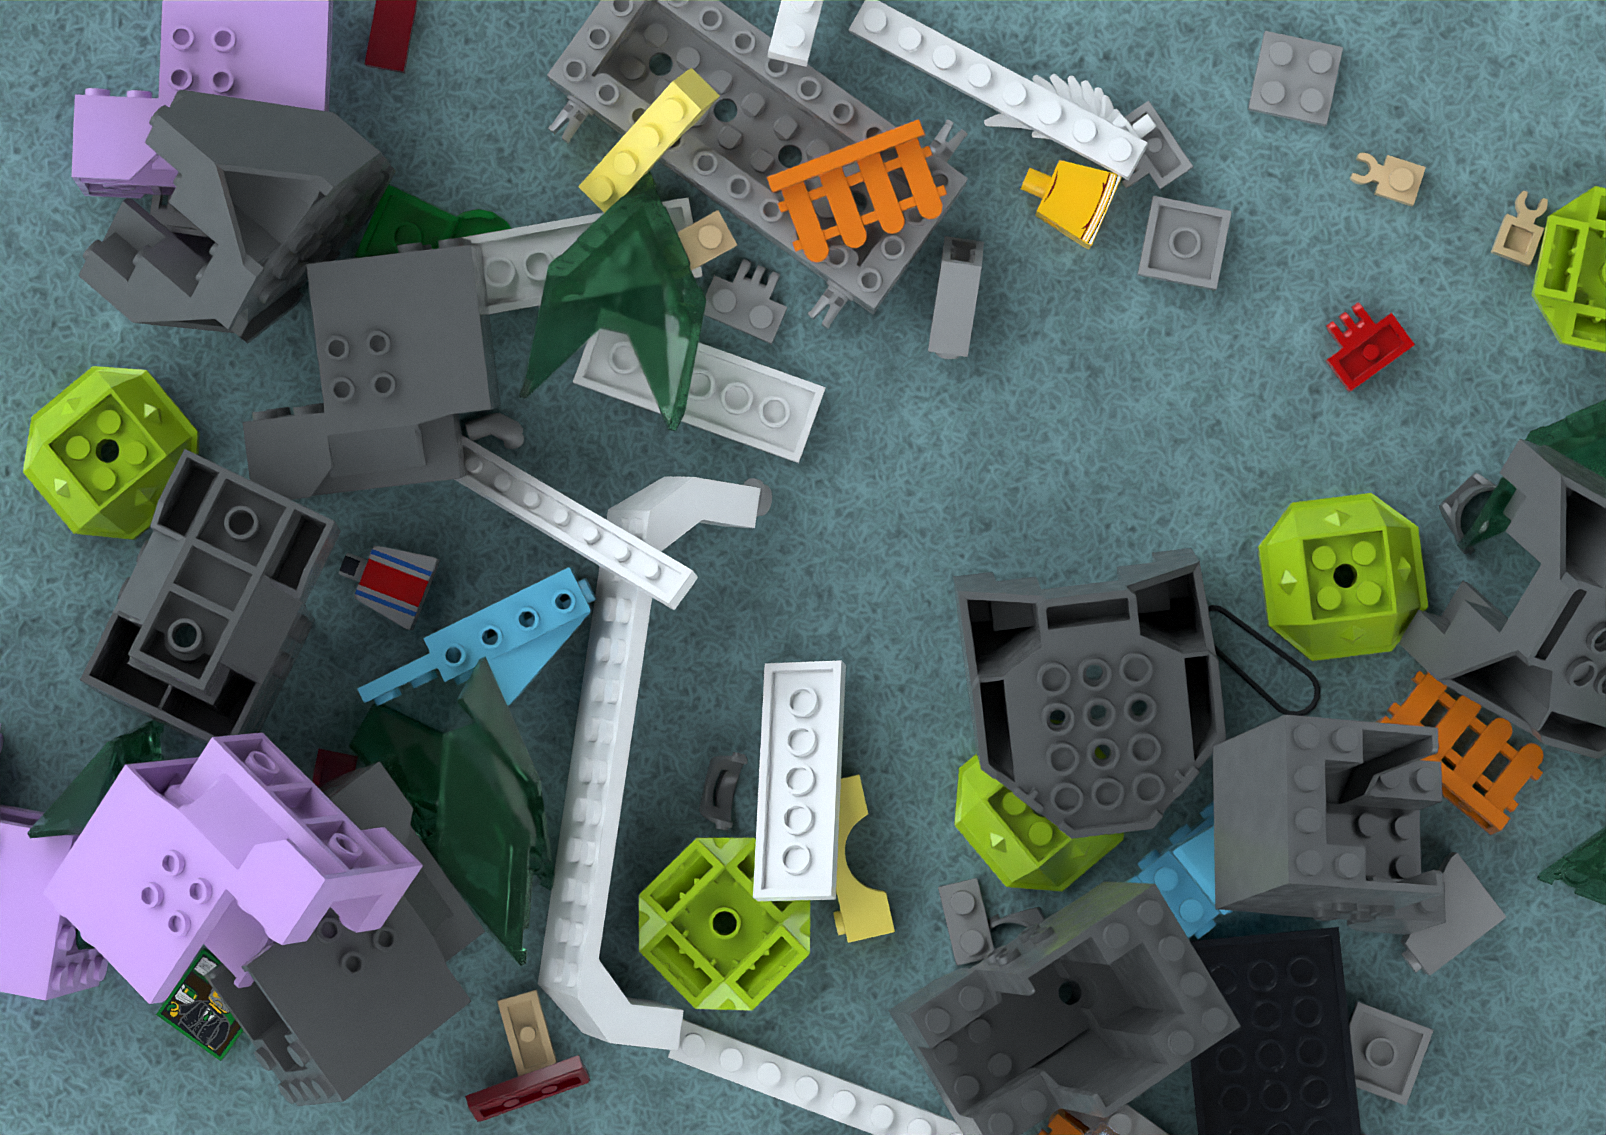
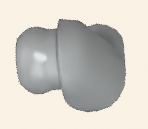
(498, 426)

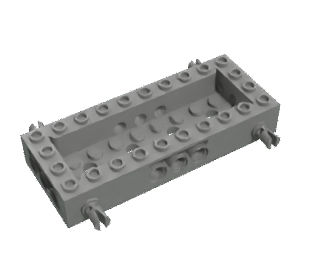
(777, 107)

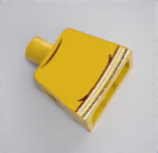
(1073, 198)

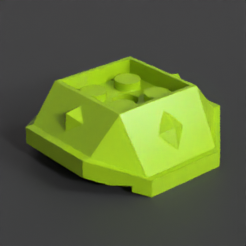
(1573, 272)
(67, 444)
(1300, 585)
(1014, 841)
(695, 958)

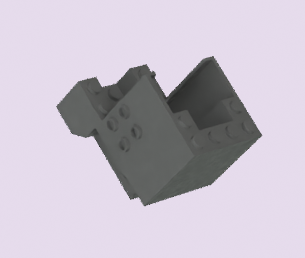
(398, 361)
(238, 573)
(1327, 822)
(350, 1001)
(1016, 1053)

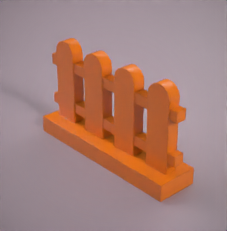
(838, 192)
(1457, 783)

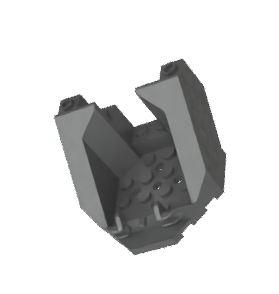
(267, 190)
(1031, 656)
(1545, 659)

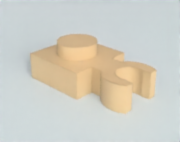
(1395, 179)
(1519, 235)

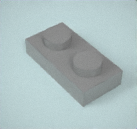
(966, 921)

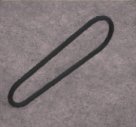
(1253, 684)

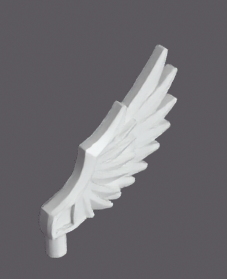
(1085, 98)

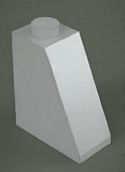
(956, 297)
(1468, 917)

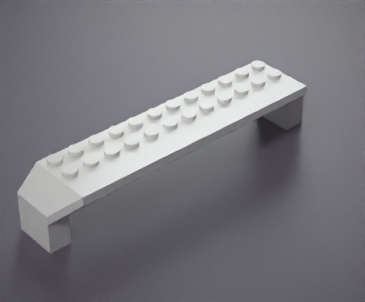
(599, 763)

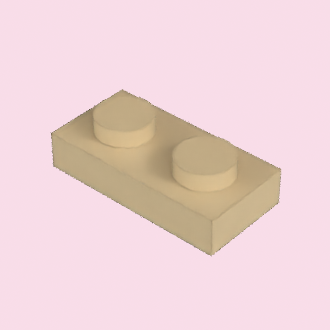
(706, 239)
(527, 1032)

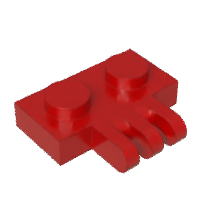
(1365, 346)

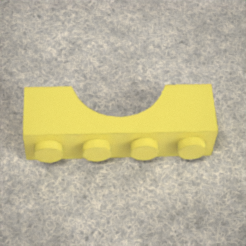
(649, 139)
(862, 909)

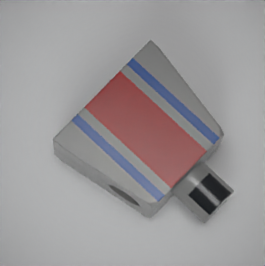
(392, 582)

